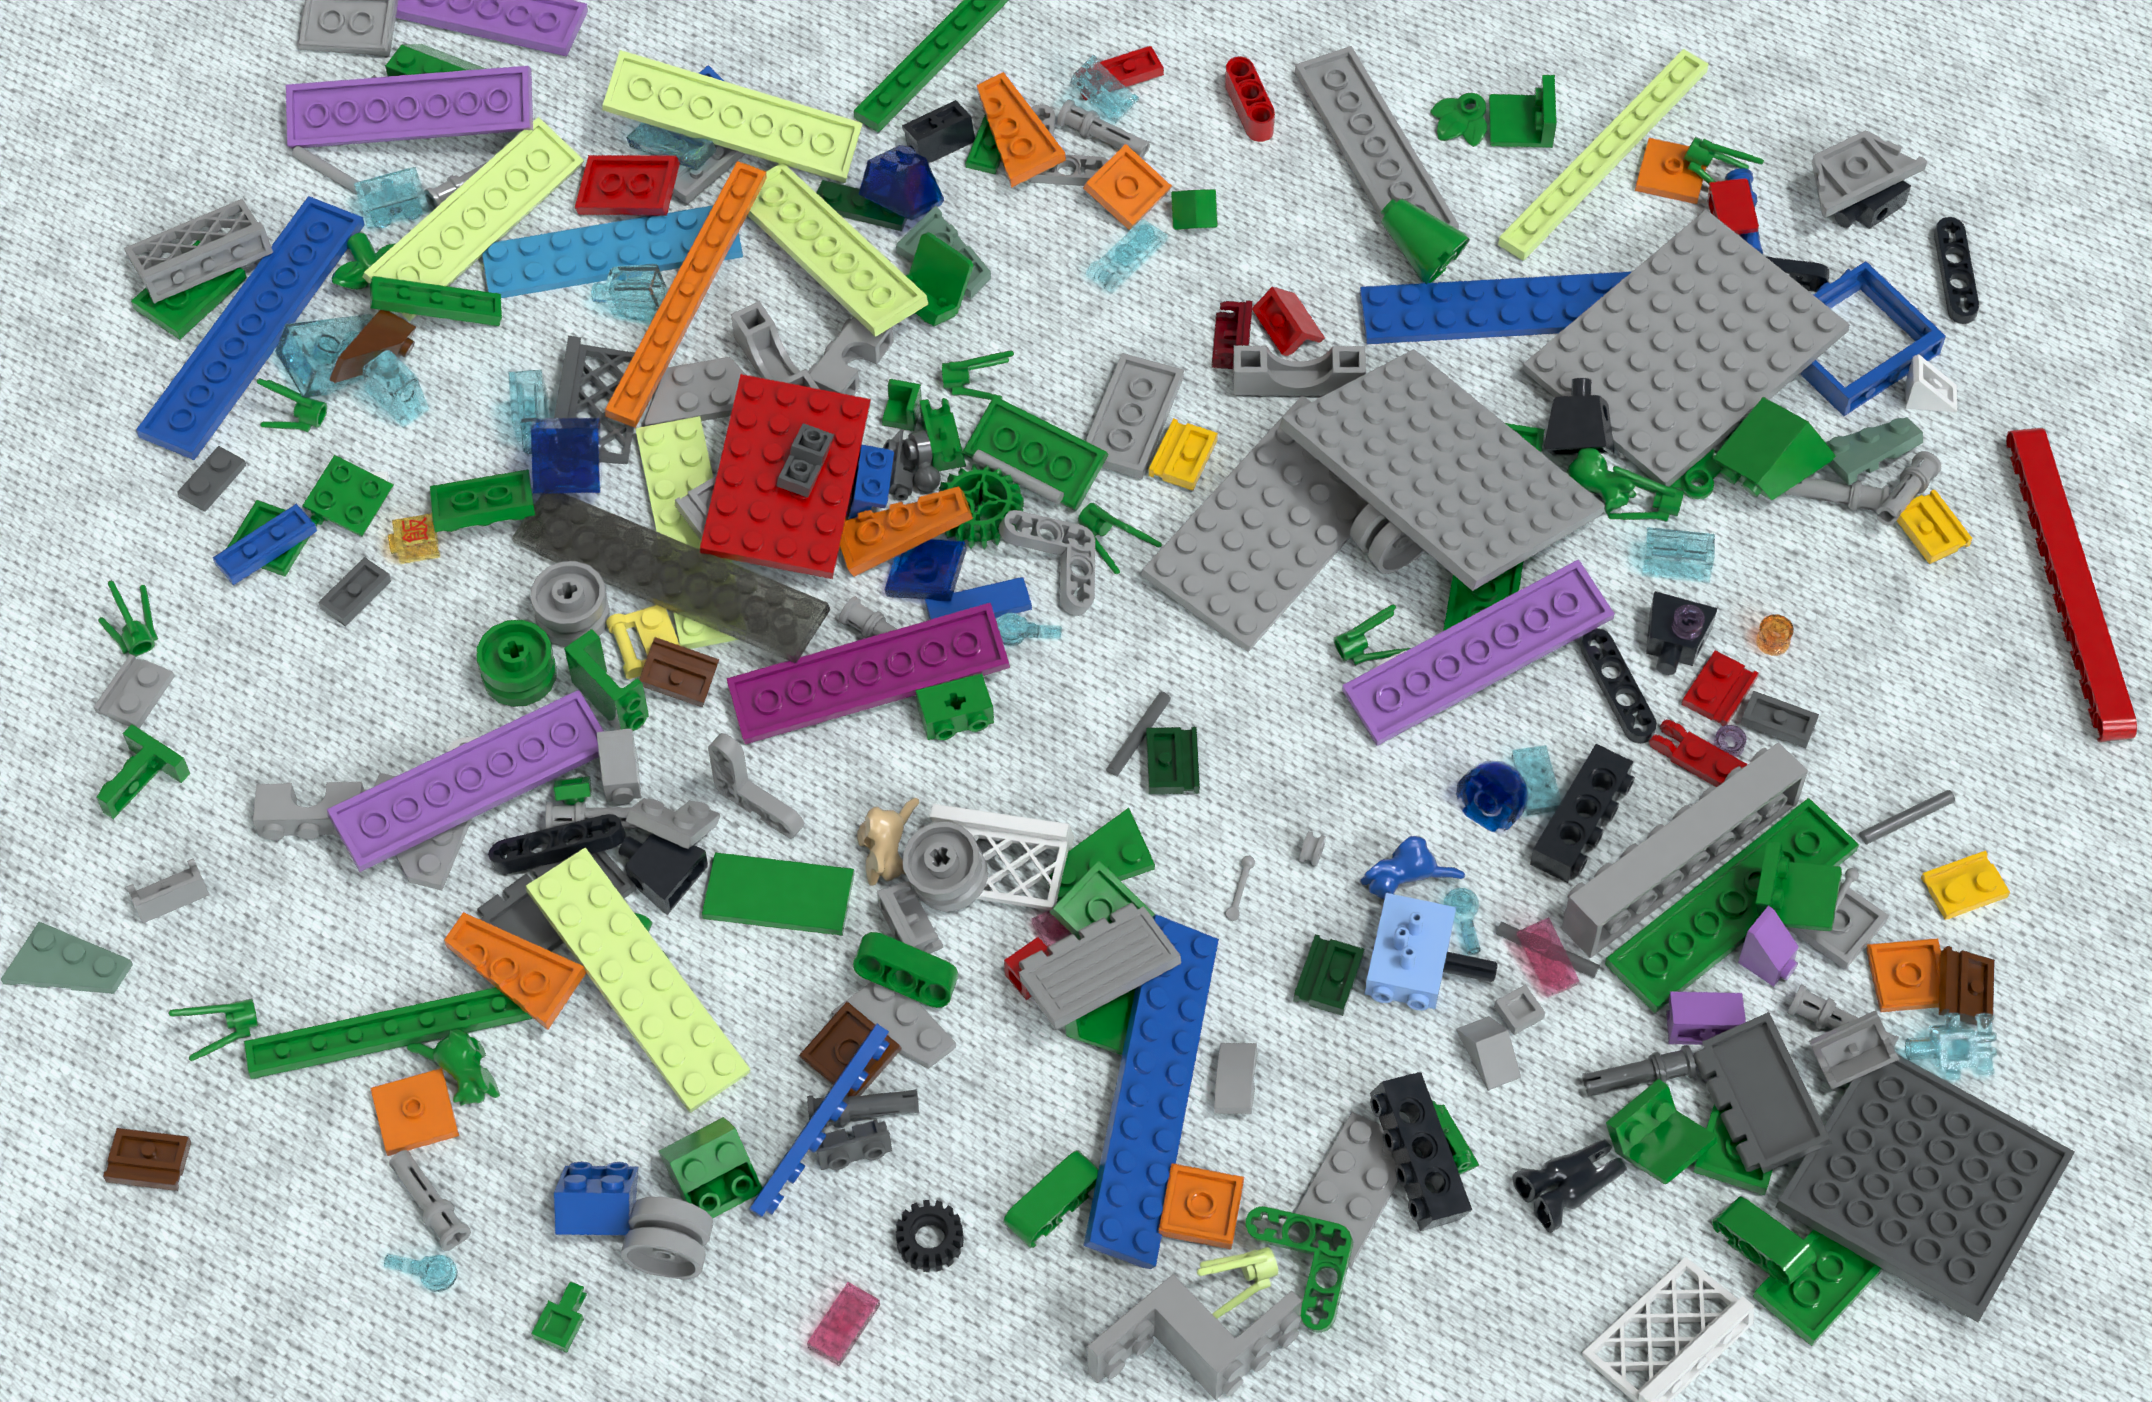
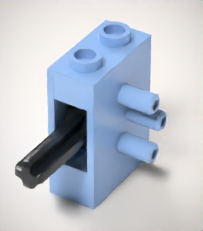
(1414, 953)

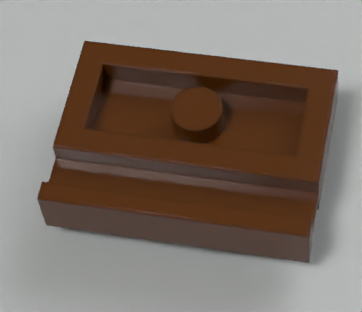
(678, 672)
(1966, 984)
(147, 1159)

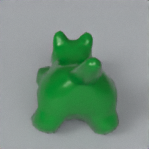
(1593, 474)
(461, 1058)

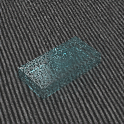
(1539, 776)

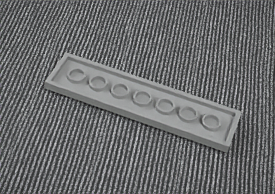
(1369, 133)

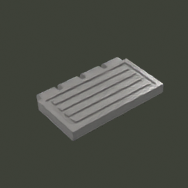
(1099, 966)

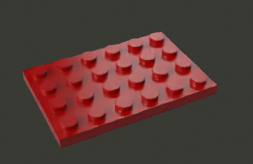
(767, 524)

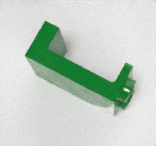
(588, 672)

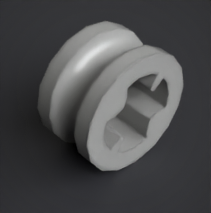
(1312, 848)

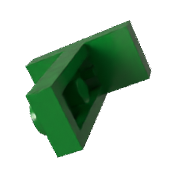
(139, 770)

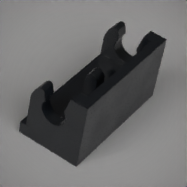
(940, 131)

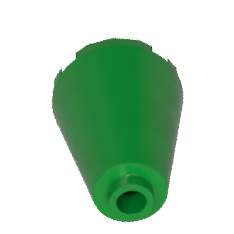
(1423, 238)

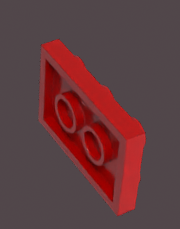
(627, 185)

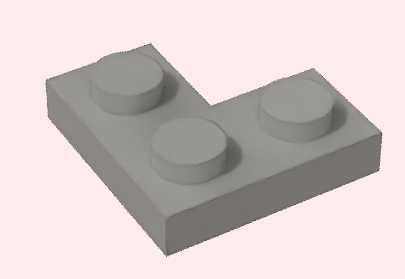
(680, 826)

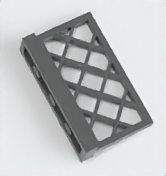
(570, 391)

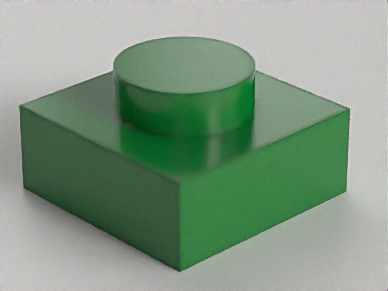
(573, 789)

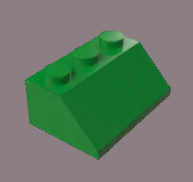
(422, 59)

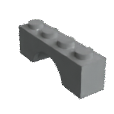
(762, 345)
(1262, 373)

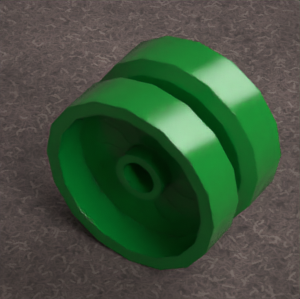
(516, 663)

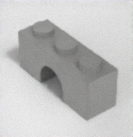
(852, 344)
(280, 816)

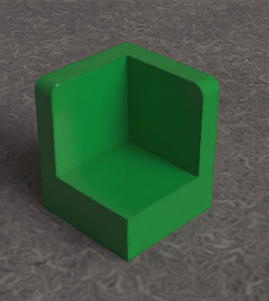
(1194, 209)
(902, 405)

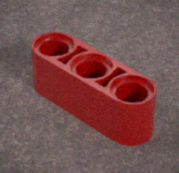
(1250, 99)

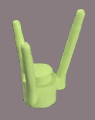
(1255, 1265)

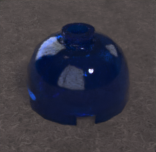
(1488, 789)

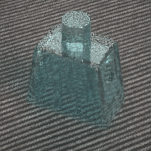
(632, 292)
(386, 380)
(528, 402)

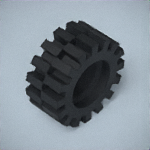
(924, 1216)

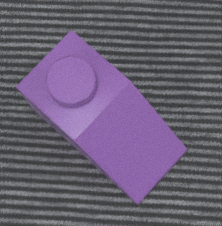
(1769, 949)

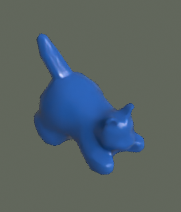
(1409, 863)

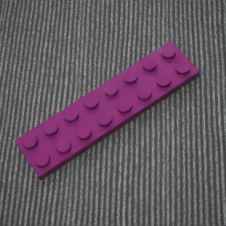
(866, 673)

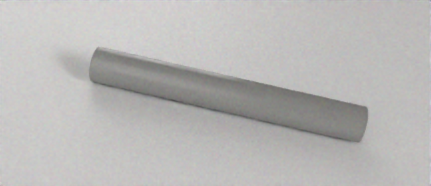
(324, 168)
(1019, 477)

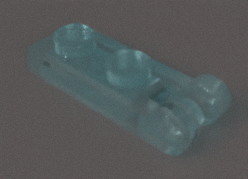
(1127, 255)

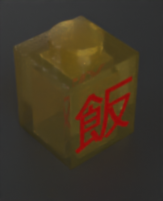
(414, 539)

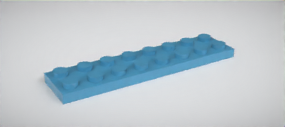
(590, 252)

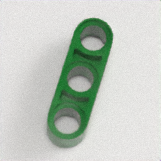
(905, 969)
(1052, 1198)
(1764, 1241)

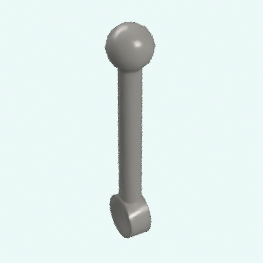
(1851, 875)
(1232, 912)

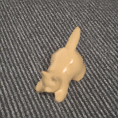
(882, 835)

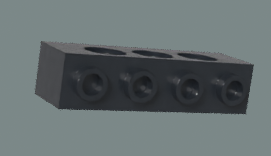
(1601, 769)
(1425, 1132)

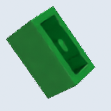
(712, 1168)

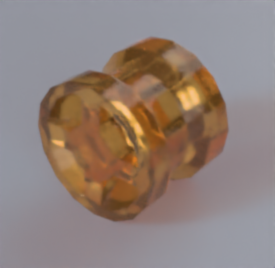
(1768, 641)

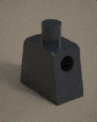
(1875, 207)
(1579, 422)
(1665, 643)
(662, 869)

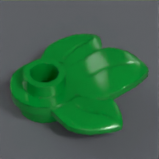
(1458, 120)
(1702, 472)

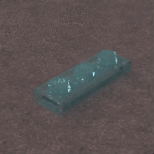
(659, 141)

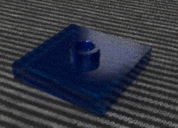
(927, 571)

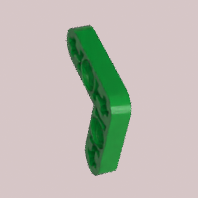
(1323, 1257)

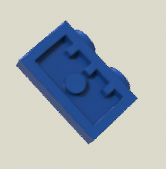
(871, 480)

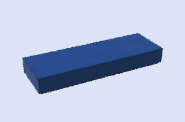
(264, 544)
(1005, 598)

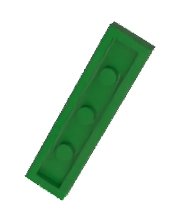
(435, 301)

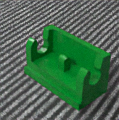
(943, 435)

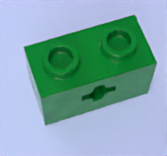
(966, 695)

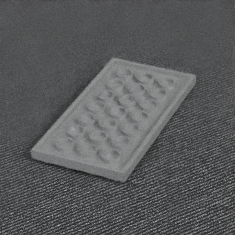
(1257, 539)

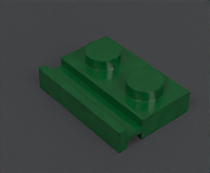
(1172, 760)
(1329, 975)

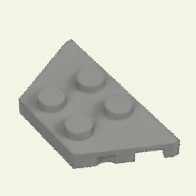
(1859, 169)
(695, 390)

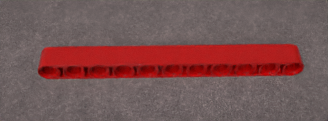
(2073, 585)

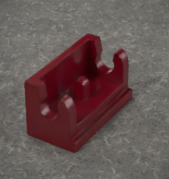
(1231, 331)

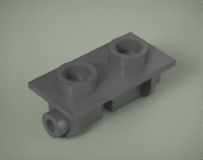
(901, 480)
(870, 1143)

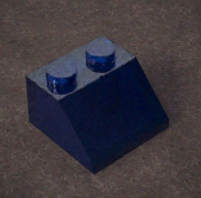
(901, 182)

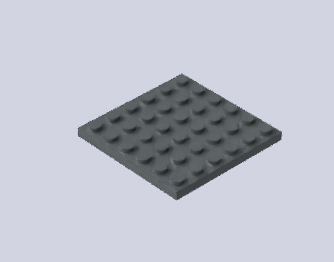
(1927, 1183)

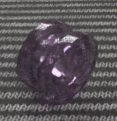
(1688, 612)
(1738, 736)

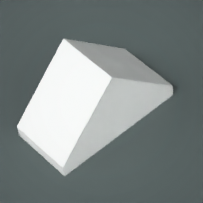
(1929, 388)

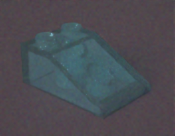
(312, 349)

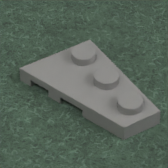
(906, 1021)

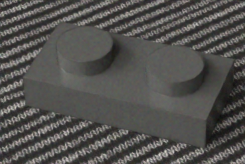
(211, 478)
(354, 591)
(1779, 719)

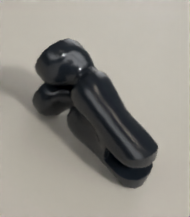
(1574, 1178)

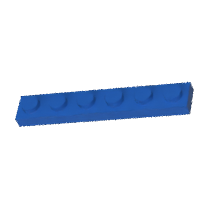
(812, 1134)

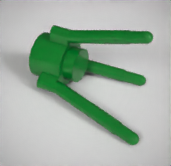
(1703, 151)
(958, 373)
(307, 410)
(1666, 498)
(1100, 524)
(136, 636)
(1353, 642)
(238, 1015)

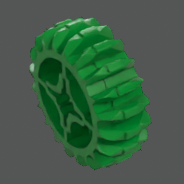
(986, 521)

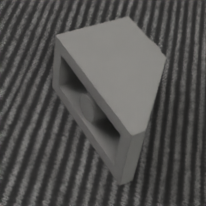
(619, 766)

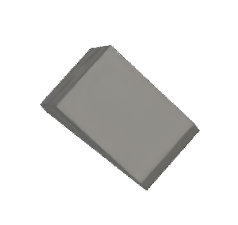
(1490, 1051)

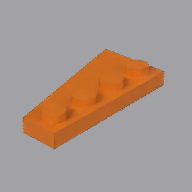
(1018, 132)
(890, 532)
(519, 969)

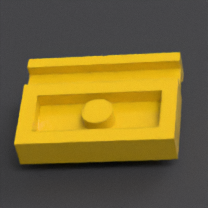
(1183, 454)
(1933, 527)
(1965, 885)

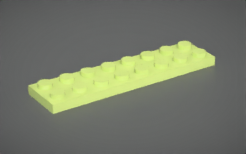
(732, 116)
(480, 210)
(834, 252)
(674, 464)
(637, 980)

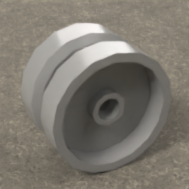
(1383, 541)
(569, 602)
(945, 866)
(667, 1237)

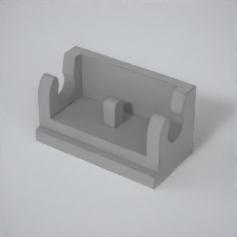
(169, 893)
(907, 917)
(1853, 1049)

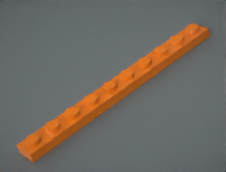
(685, 295)

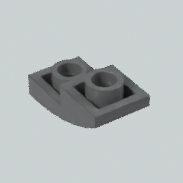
(805, 460)

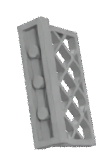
(197, 264)

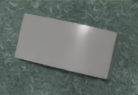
(1235, 1078)

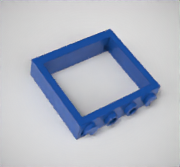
(1926, 335)

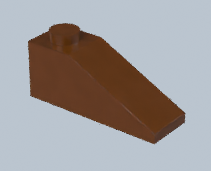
(382, 333)

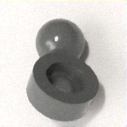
(919, 450)

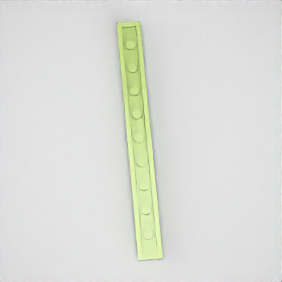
(1602, 155)

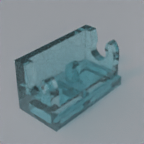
(1103, 89)
(1678, 555)

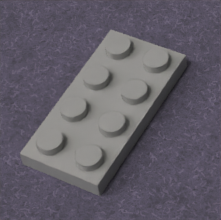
(1134, 413)
(1350, 1185)

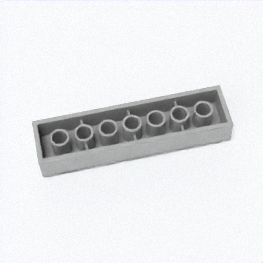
(1683, 849)

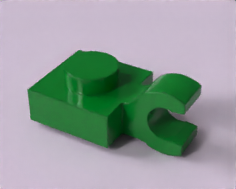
(561, 1322)

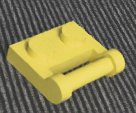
(649, 624)

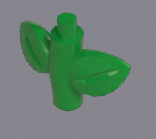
(351, 274)

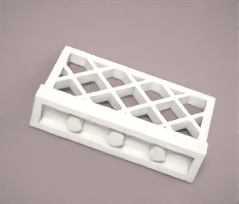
(1009, 831)
(1698, 1351)

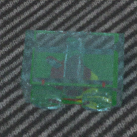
(391, 198)

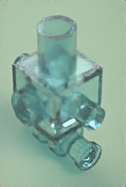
(1954, 1046)

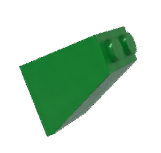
(1772, 451)

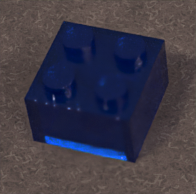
(566, 455)

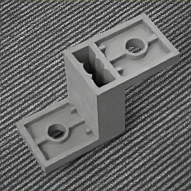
(1194, 1338)

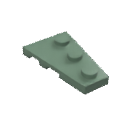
(937, 225)
(1872, 445)
(66, 961)

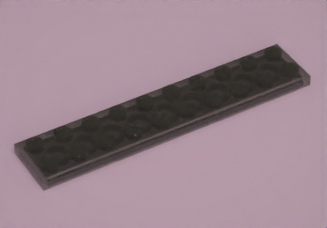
(674, 575)

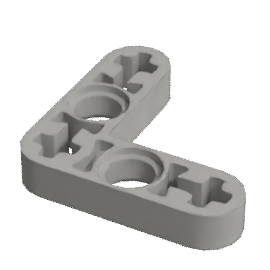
(1052, 175)
(1069, 551)
(732, 781)

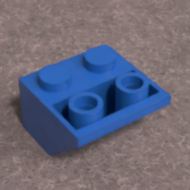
(595, 1199)

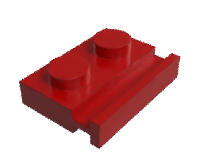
(1719, 688)

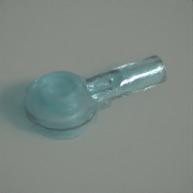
(1016, 628)
(1466, 908)
(435, 1272)

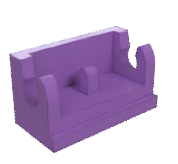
(1702, 1015)

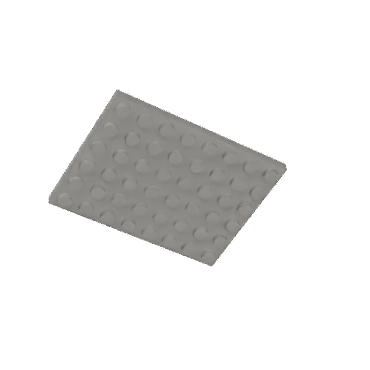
(1689, 346)
(1442, 468)

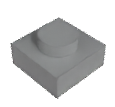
(1519, 1009)

